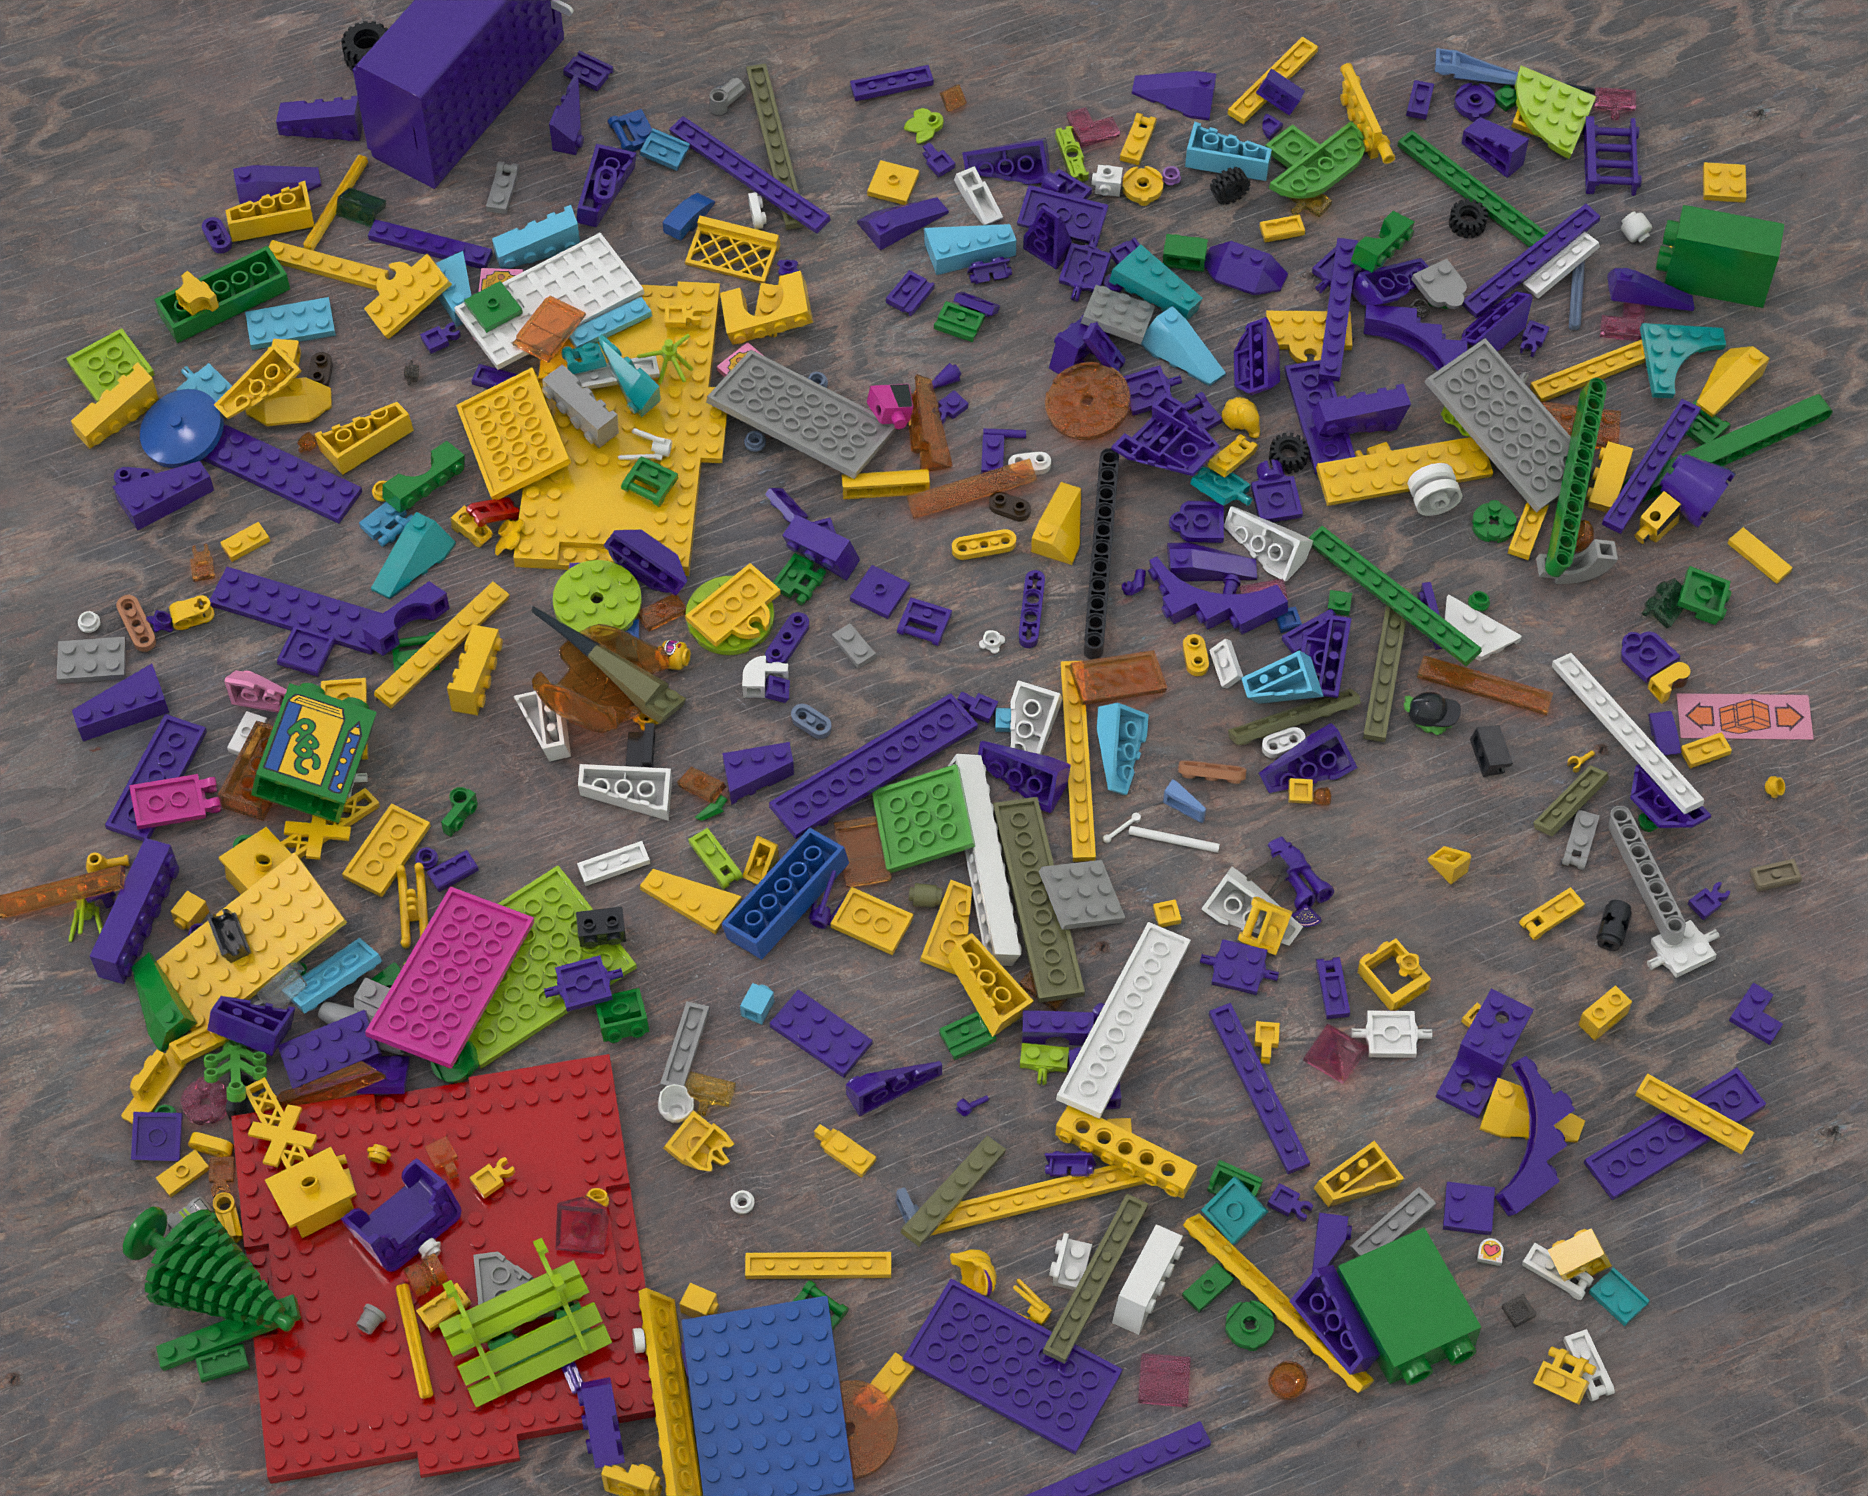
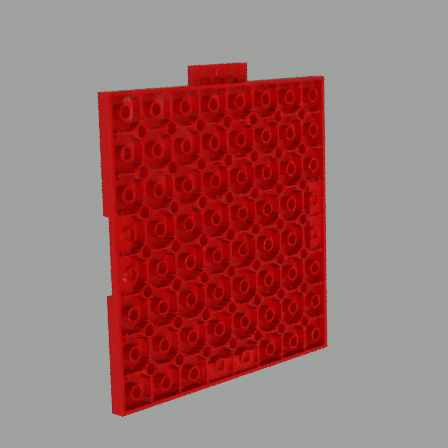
(353, 1397)

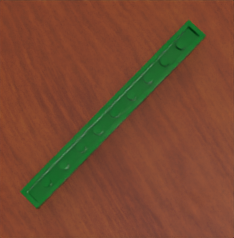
(1471, 188)
(1395, 596)

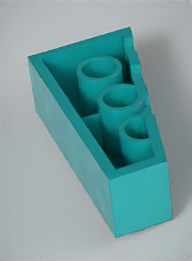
(1155, 282)

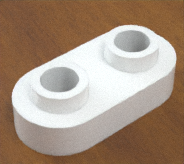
(755, 204)
(1039, 467)
(1281, 741)

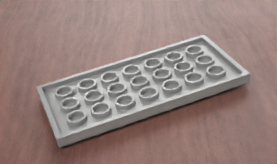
(801, 413)
(1505, 421)

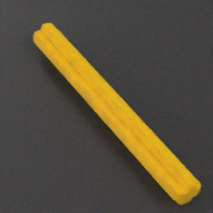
(414, 1341)

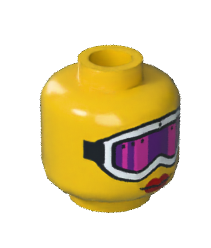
(678, 654)

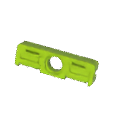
(1067, 144)

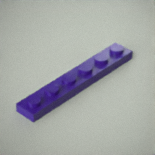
(428, 243)

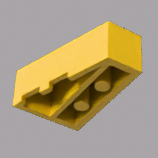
(1609, 476)
(1359, 1176)

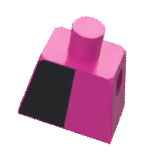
(891, 404)

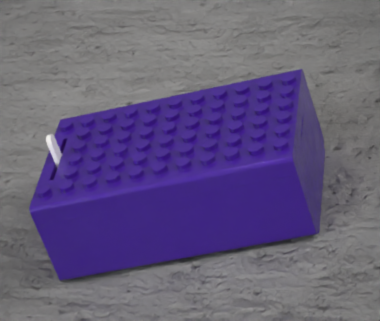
(448, 76)

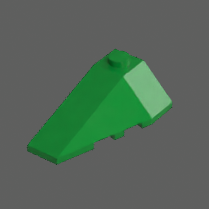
(162, 1007)

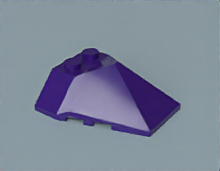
(1169, 440)

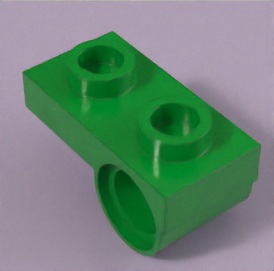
(460, 811)

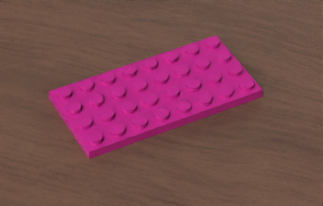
(450, 977)

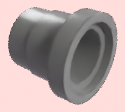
(370, 1319)

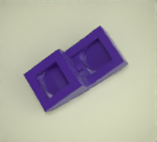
(1665, 732)

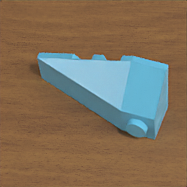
(1177, 342)
(1120, 738)

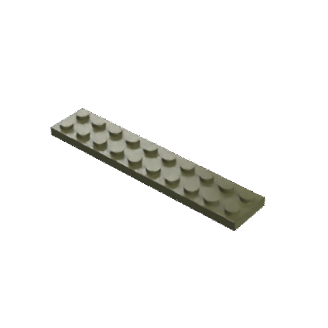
(1047, 945)

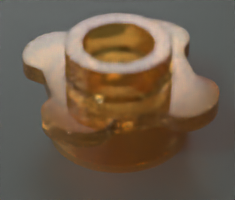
(307, 442)

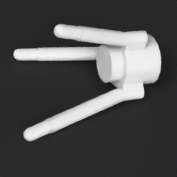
(660, 446)

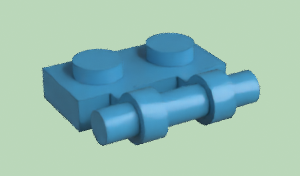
(381, 520)

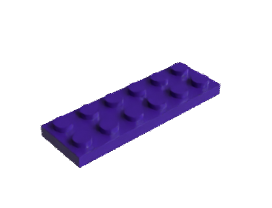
(1306, 392)
(164, 758)

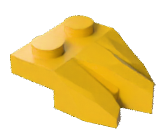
(699, 1143)

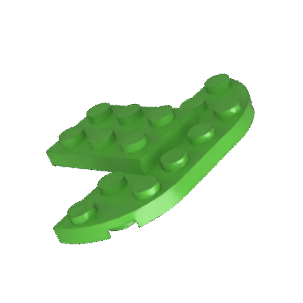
(1314, 165)

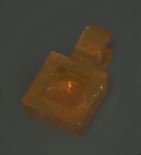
(443, 1155)

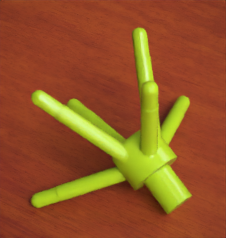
(669, 353)

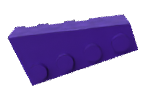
(162, 493)

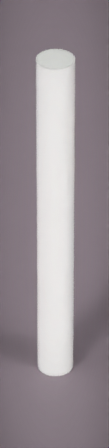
(1174, 839)

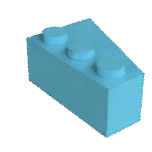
(455, 270)

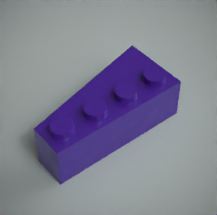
(321, 119)
(623, 161)
(1362, 412)
(122, 705)
(1335, 1319)

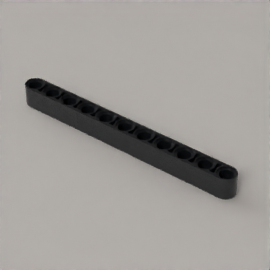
(1100, 561)

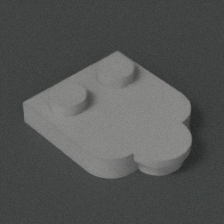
(1441, 285)

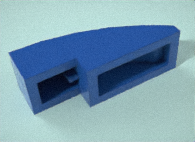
(686, 215)

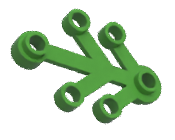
(235, 1051)

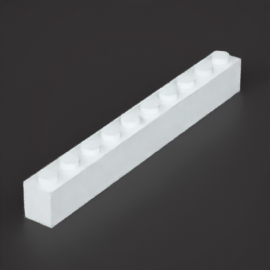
(986, 865)

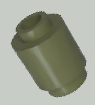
(925, 895)

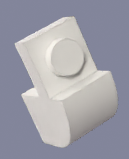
(756, 673)

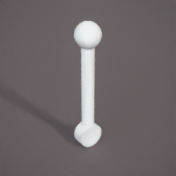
(1135, 818)

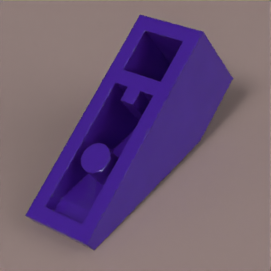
(1330, 1238)

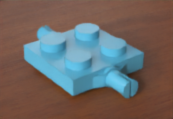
(206, 380)

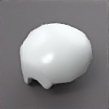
(675, 1103)

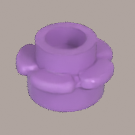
(1173, 172)

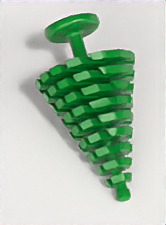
(202, 1269)

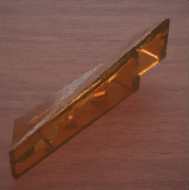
(927, 429)

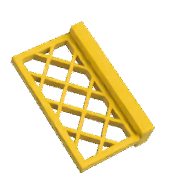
(741, 236)

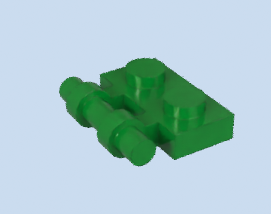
(793, 575)

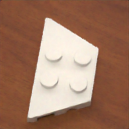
(1479, 628)

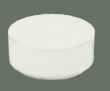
(638, 1340)

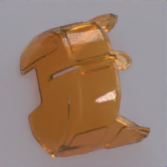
(586, 692)

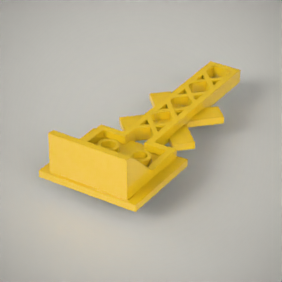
(243, 860)
(302, 1206)

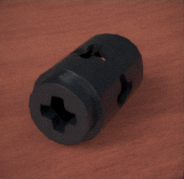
(1614, 928)

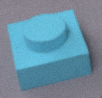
(1003, 720)

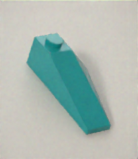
(416, 550)

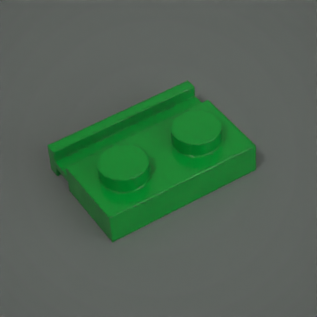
(959, 321)
(966, 1035)

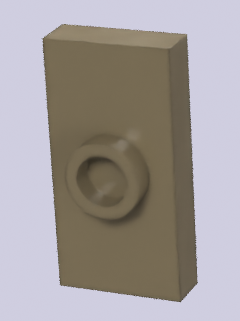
(1775, 875)

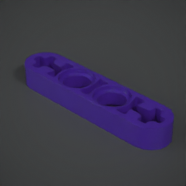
(1031, 609)

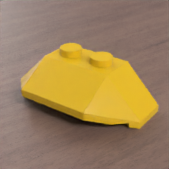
(296, 403)

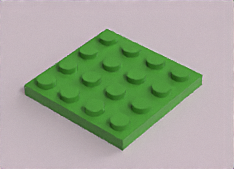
(923, 818)

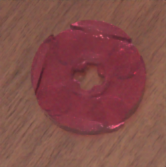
(192, 1099)

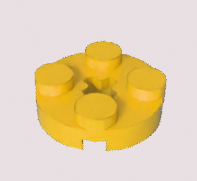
(1139, 194)

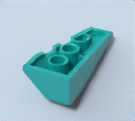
(636, 385)

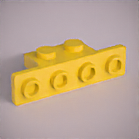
(152, 1083)

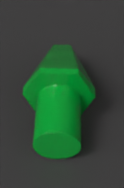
(712, 809)

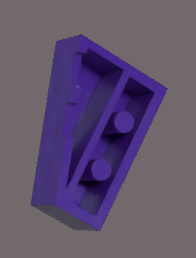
(1496, 145)
(1070, 347)
(822, 546)
(251, 1024)

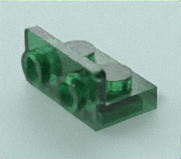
(359, 206)
(1664, 603)

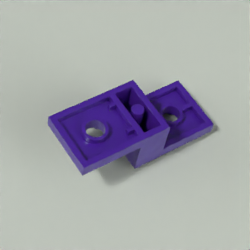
(1484, 1053)

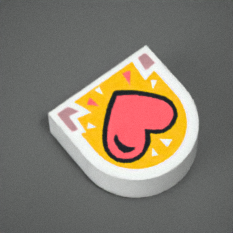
(1490, 1252)

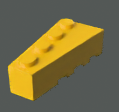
(271, 214)
(474, 670)

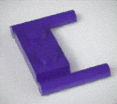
(994, 446)

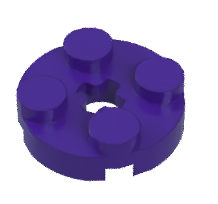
(1475, 110)

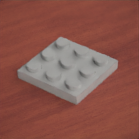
(1118, 314)
(1081, 894)

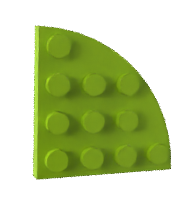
(1552, 109)

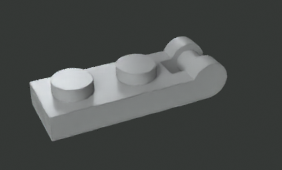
(502, 188)
(1580, 839)

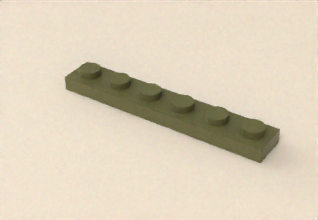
(1298, 715)
(953, 1191)

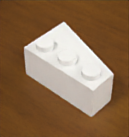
(546, 725)

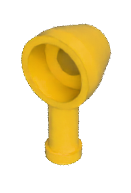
(104, 863)

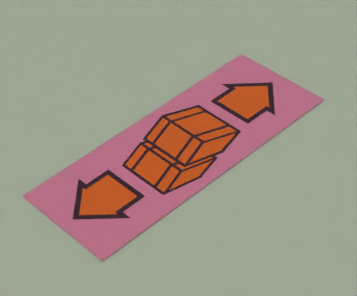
(1745, 716)

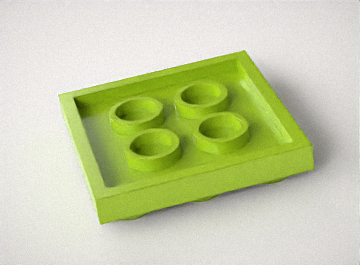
(106, 361)

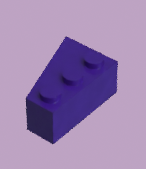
(756, 768)
(601, 1422)

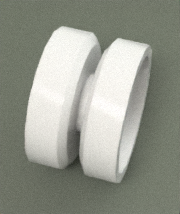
(1434, 489)

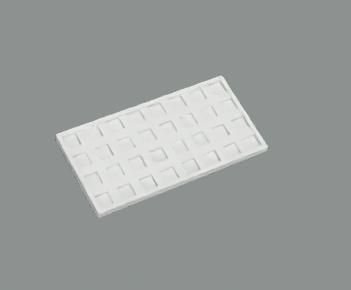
(583, 276)

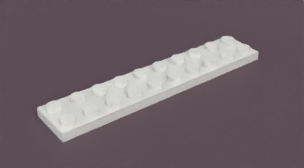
(1123, 1020)

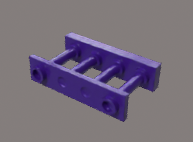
(1593, 163)

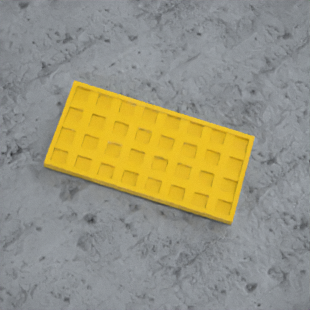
(283, 922)

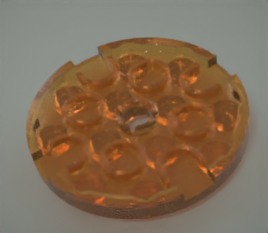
(1083, 381)
(874, 1426)

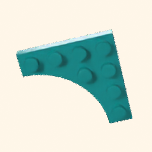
(1669, 347)

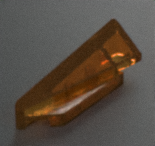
(332, 1085)

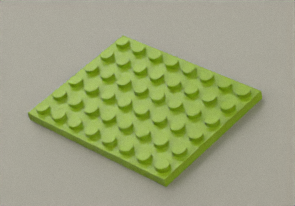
(519, 1003)

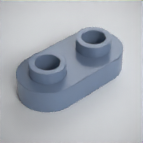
(812, 721)

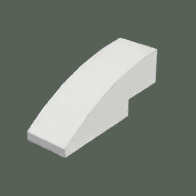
(978, 196)

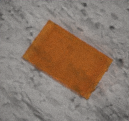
(548, 328)
(863, 851)

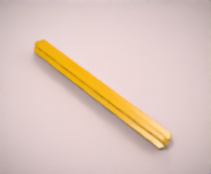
(330, 210)

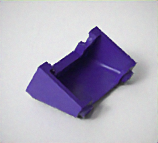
(407, 1219)

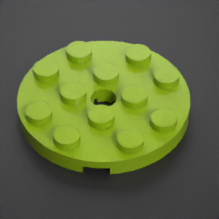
(605, 580)
(732, 645)

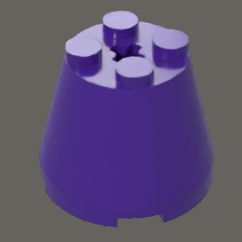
(1696, 486)

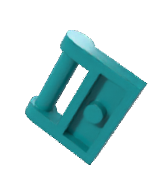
(590, 355)

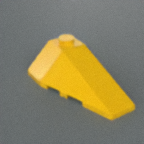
(265, 377)
(1730, 377)
(1059, 527)
(1509, 1114)

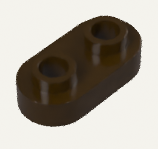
(320, 368)
(1009, 505)

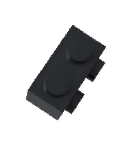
(601, 927)

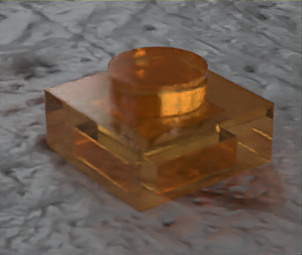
(953, 97)

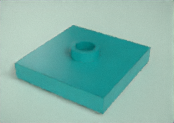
(1234, 1210)

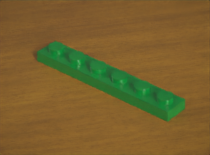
(216, 1338)

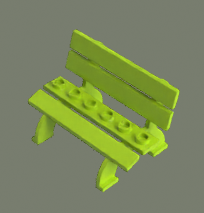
(516, 1308)

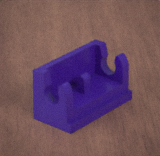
(1280, 92)

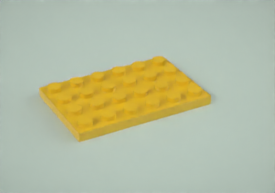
(513, 434)

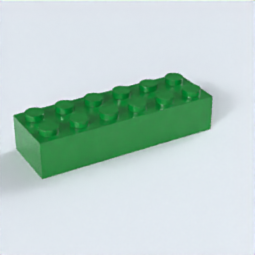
(237, 289)

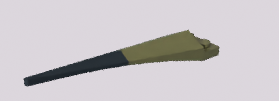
(640, 686)

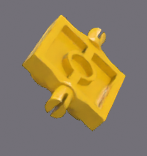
(769, 299)

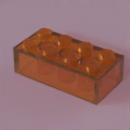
(238, 786)

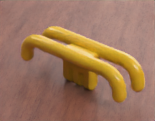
(412, 906)

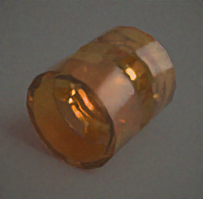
(426, 1274)

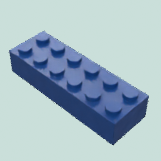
(785, 893)

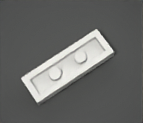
(613, 863)

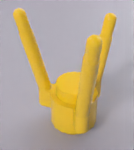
(1038, 1311)

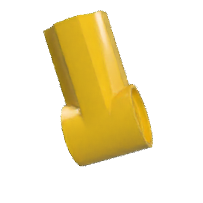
(229, 1217)

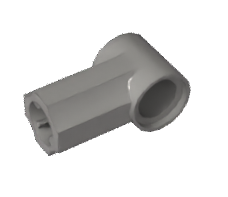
(722, 97)

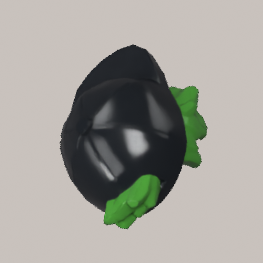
(1432, 711)

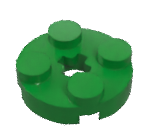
(1493, 511)
(462, 1069)
(1252, 1338)

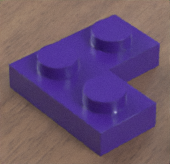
(1751, 1016)

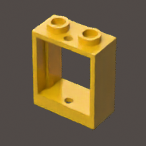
(1405, 994)

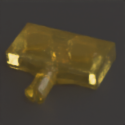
(1315, 205)
(709, 1091)

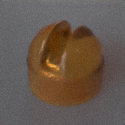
(1322, 796)

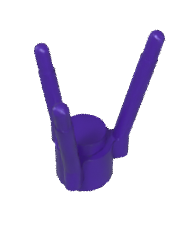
(821, 916)

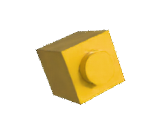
(189, 911)
(698, 1302)

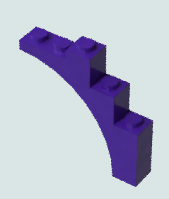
(1405, 327)
(1242, 610)
(1544, 1140)

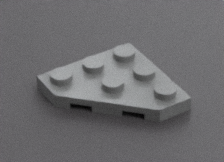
(498, 1275)

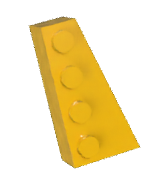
(116, 407)
(364, 437)
(988, 984)

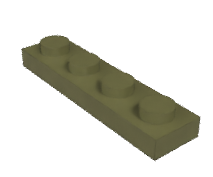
(1571, 800)

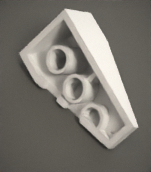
(1032, 716)
(1232, 904)

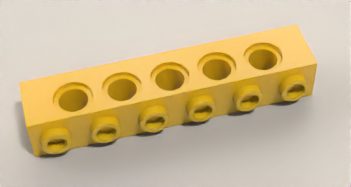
(1139, 1148)

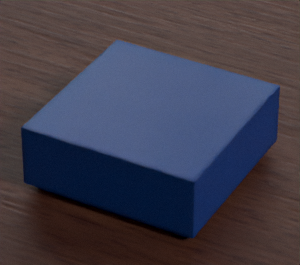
(1288, 620)

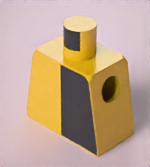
(1658, 519)

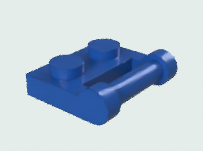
(637, 126)

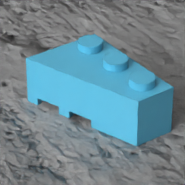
(1283, 680)

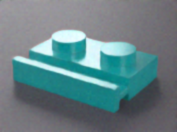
(1619, 1296)

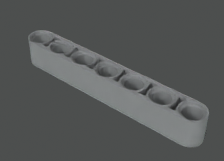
(1647, 884)

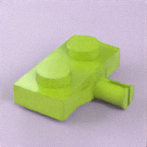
(1044, 1059)

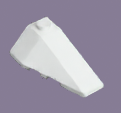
(1274, 546)

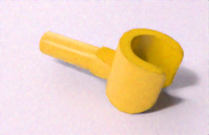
(1579, 760)

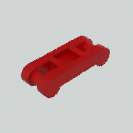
(493, 511)

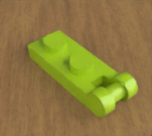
(715, 858)

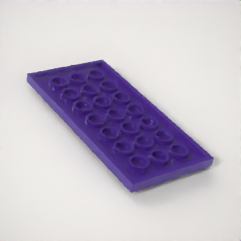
(1002, 1365)

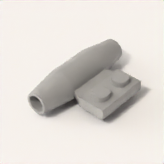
(368, 998)

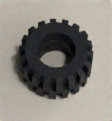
(359, 38)

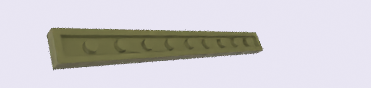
(772, 132)

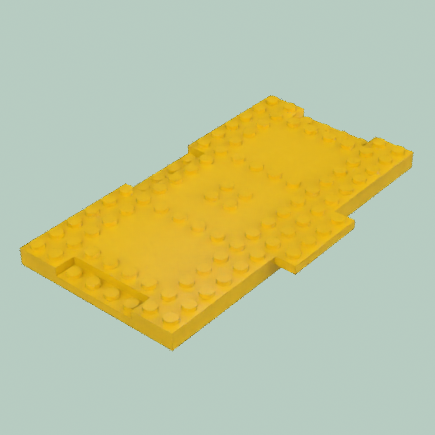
(583, 503)

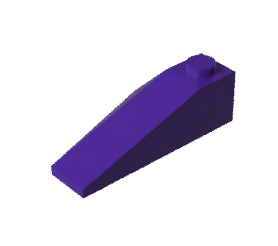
(1016, 161)
(259, 180)
(1048, 238)
(1316, 758)
(1027, 772)
(884, 1086)

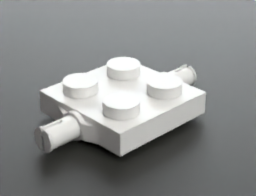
(1687, 955)
(1391, 1034)

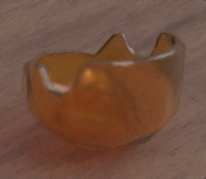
(1585, 536)
(1288, 1380)

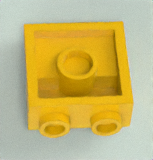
(639, 1481)

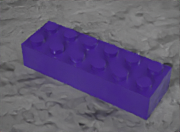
(134, 911)

